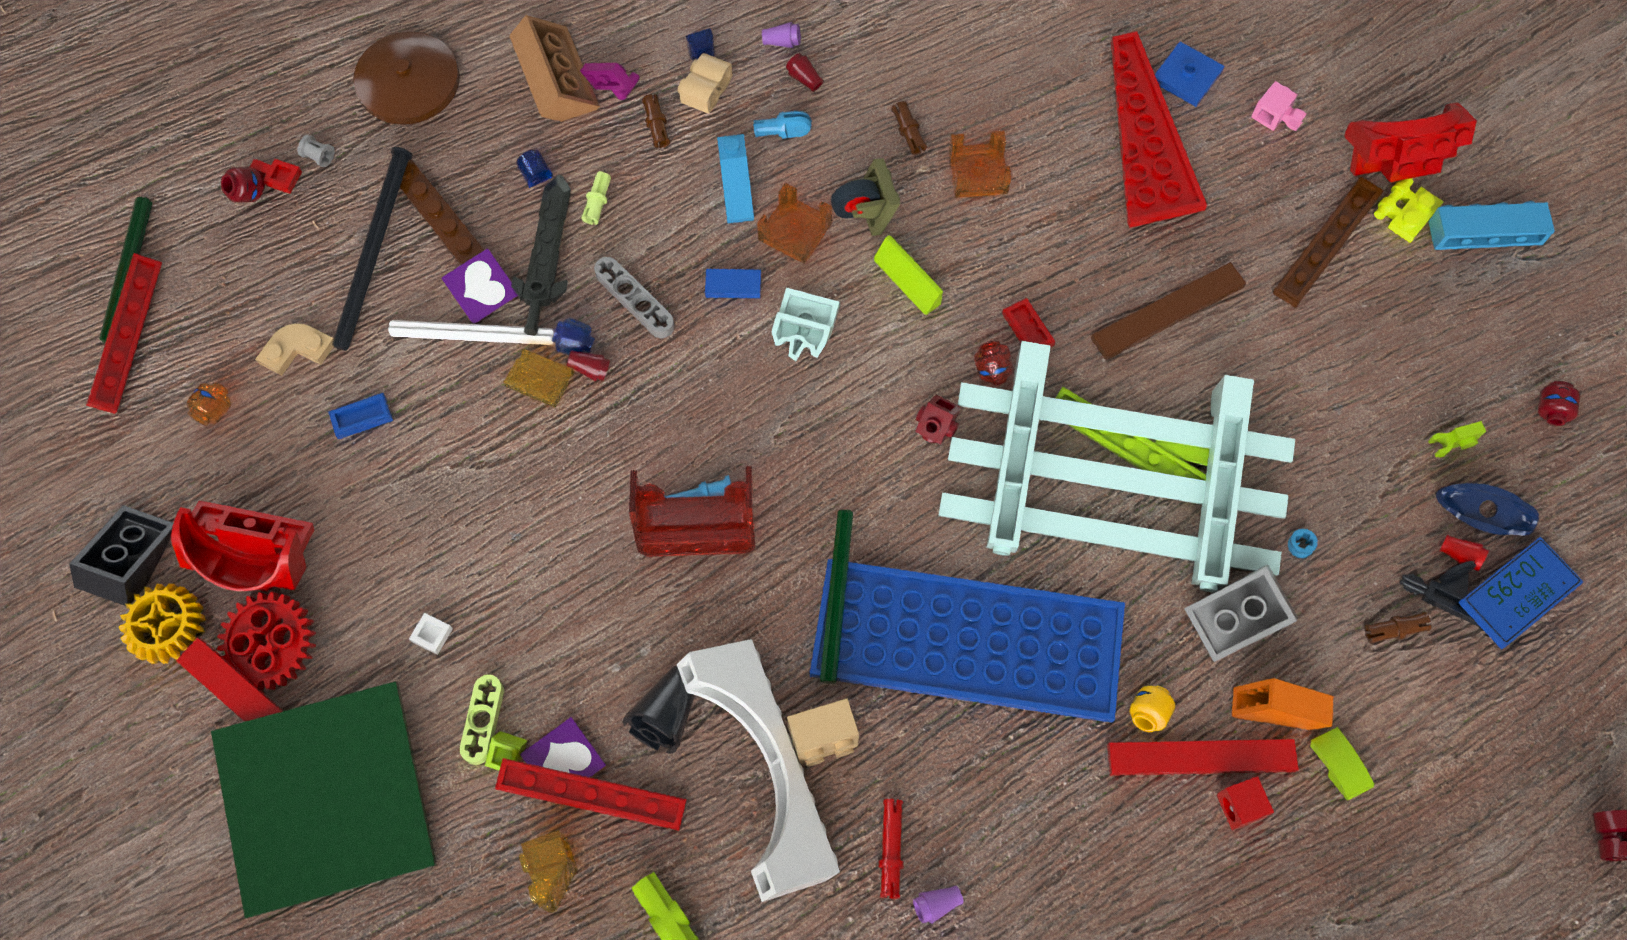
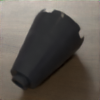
(661, 713)

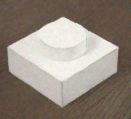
(430, 633)

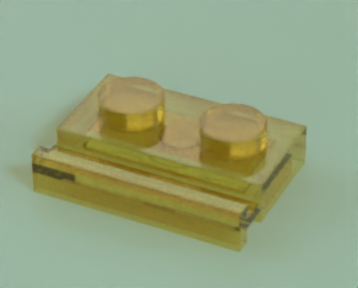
(539, 378)

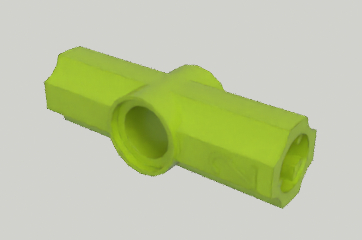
(664, 912)

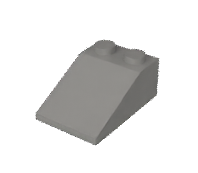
(1241, 613)

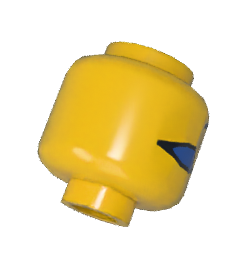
(1152, 708)

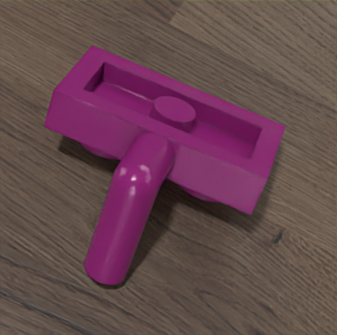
(610, 77)

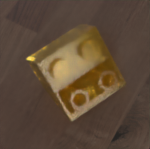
(551, 868)

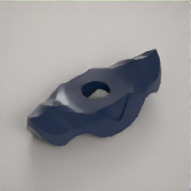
(1511, 516)

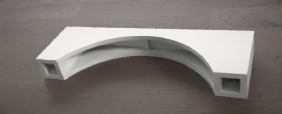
(798, 845)

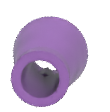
(783, 35)
(936, 903)

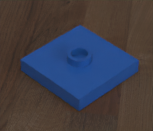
(1188, 74)

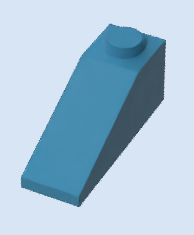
(735, 178)

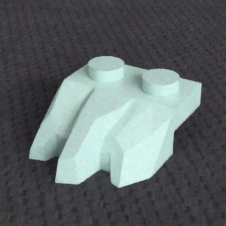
(804, 322)

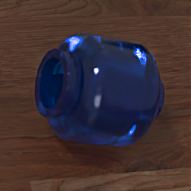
(573, 336)

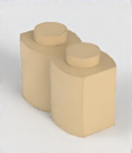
(705, 83)

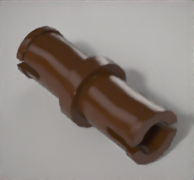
(656, 121)
(909, 128)
(1397, 627)

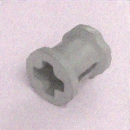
(315, 150)

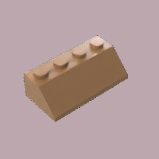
(552, 69)

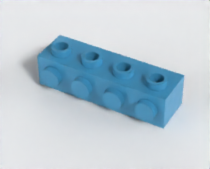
(1491, 225)

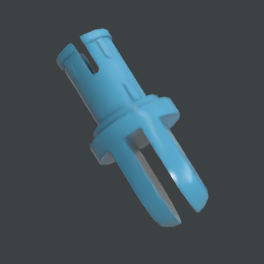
(786, 125)

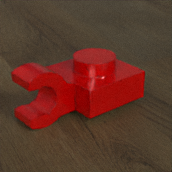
(278, 175)

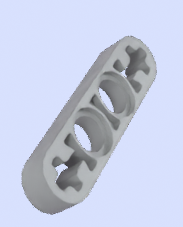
(635, 296)

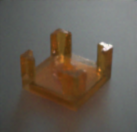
(979, 167)
(794, 225)

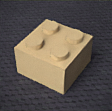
(823, 732)

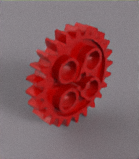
(248, 625)

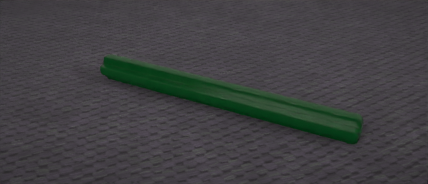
(132, 245)
(836, 597)

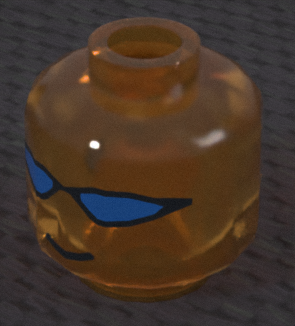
(208, 403)

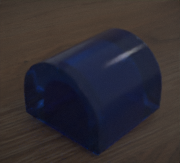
(700, 43)
(533, 168)

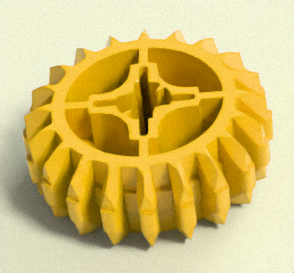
(171, 630)

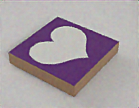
(479, 286)
(565, 751)

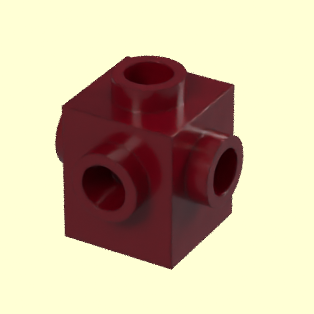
(937, 420)

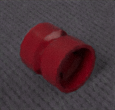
(1610, 826)

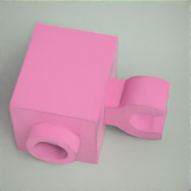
(1277, 106)

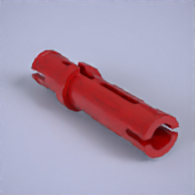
(891, 849)

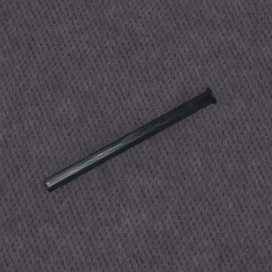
(371, 248)

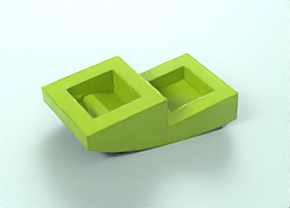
(1343, 762)

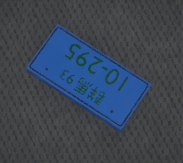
(1520, 592)

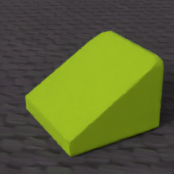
(504, 746)

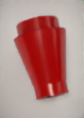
(1464, 551)

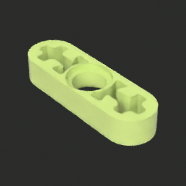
(495, 699)

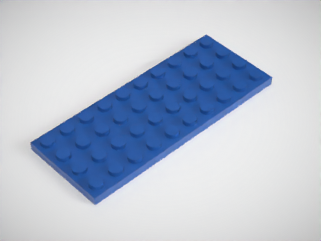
(977, 641)

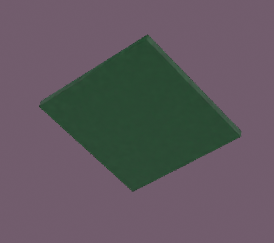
(322, 799)

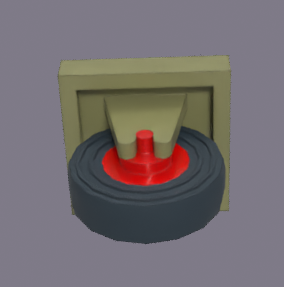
(868, 198)

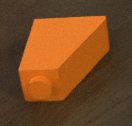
(1282, 704)

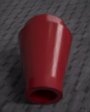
(804, 72)
(591, 365)

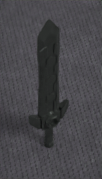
(544, 257)

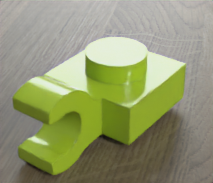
(1462, 437)

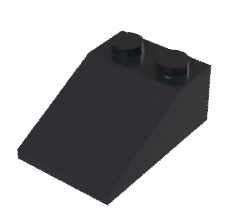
(121, 556)

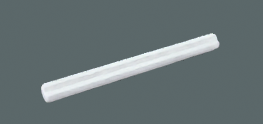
(469, 332)

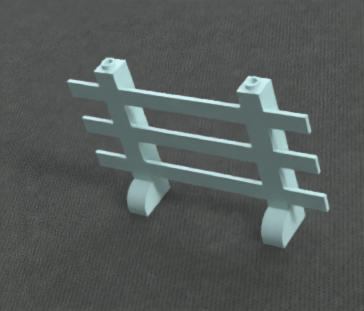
(1219, 494)

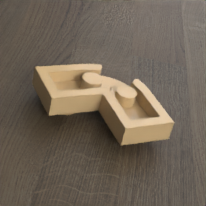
(294, 340)

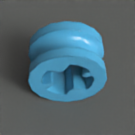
(1298, 551)

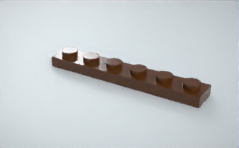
(438, 215)

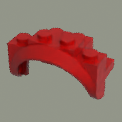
(1409, 146)
(252, 547)

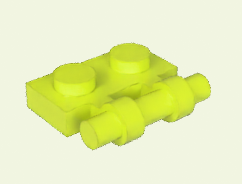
(1414, 215)

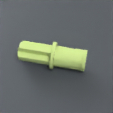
(596, 198)

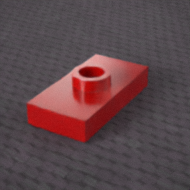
(1027, 323)

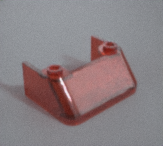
(693, 523)

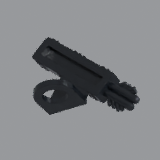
(1444, 594)

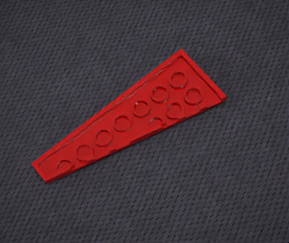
(1154, 161)

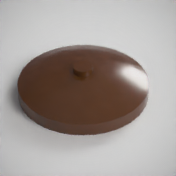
(406, 78)

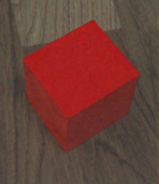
(1245, 803)

